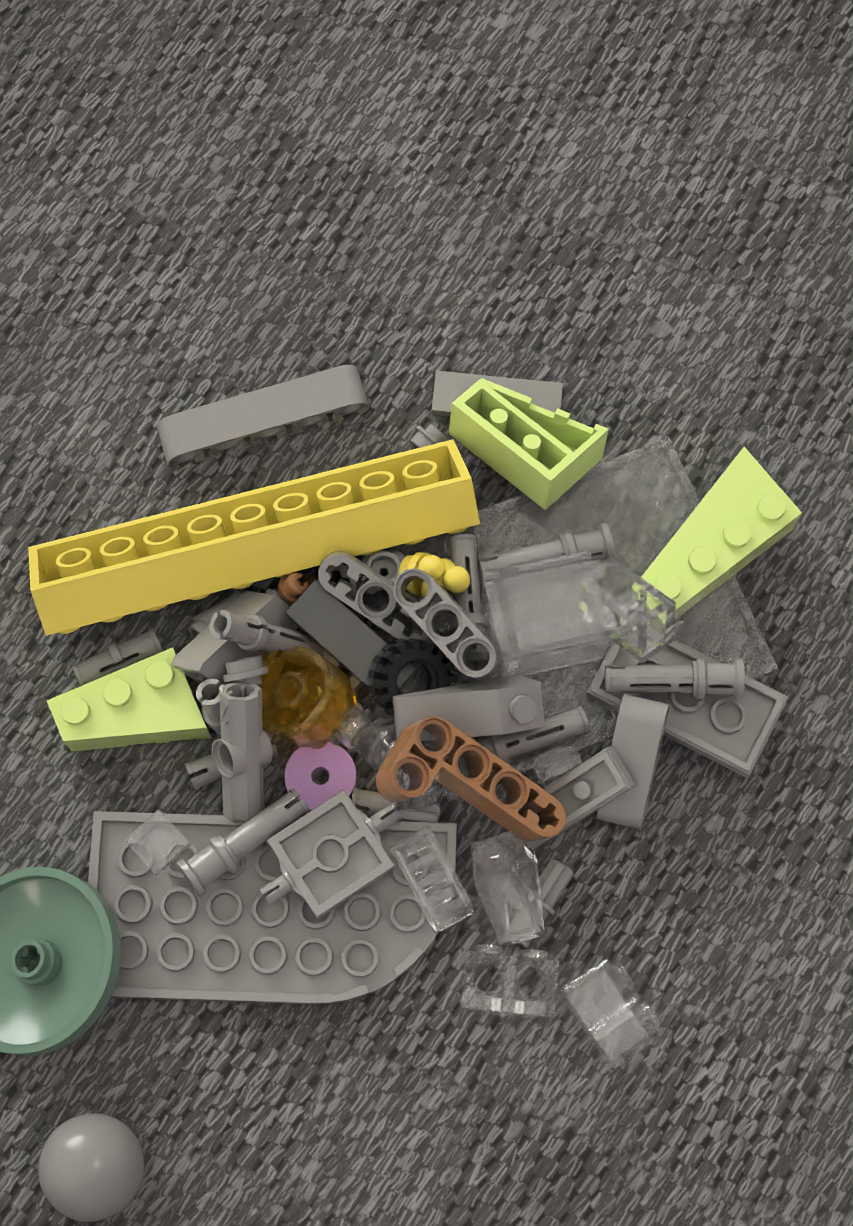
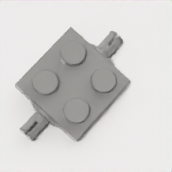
(330, 854)

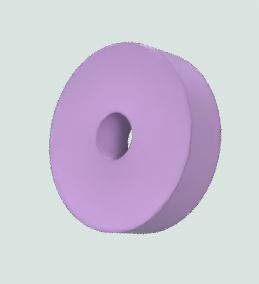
(307, 761)

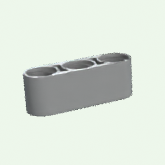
(428, 611)
(638, 744)

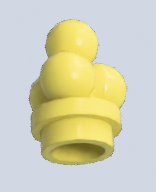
(449, 576)

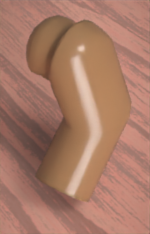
(291, 588)

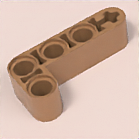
(477, 788)

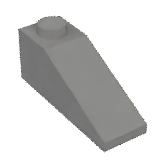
(477, 707)

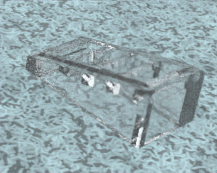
(453, 910)

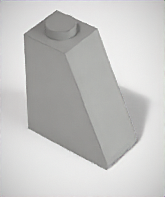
(206, 655)

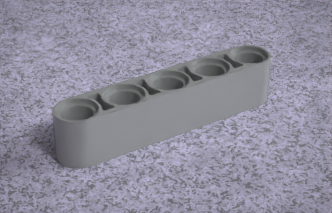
(262, 414)

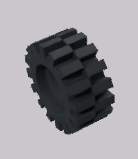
(400, 655)

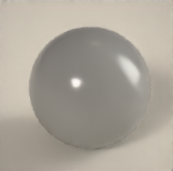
(91, 1167)

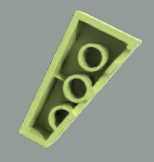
(723, 534)

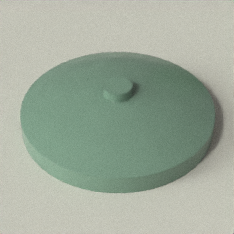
(54, 959)

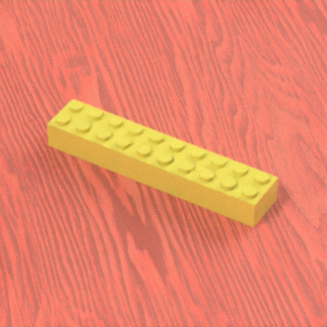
(250, 537)

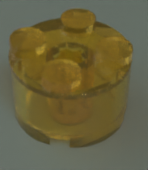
(304, 697)

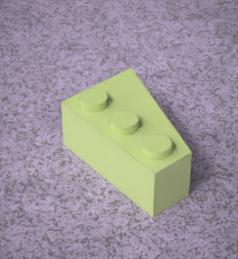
(525, 443)
(130, 707)

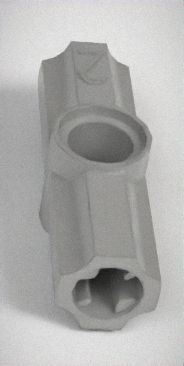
(242, 750)

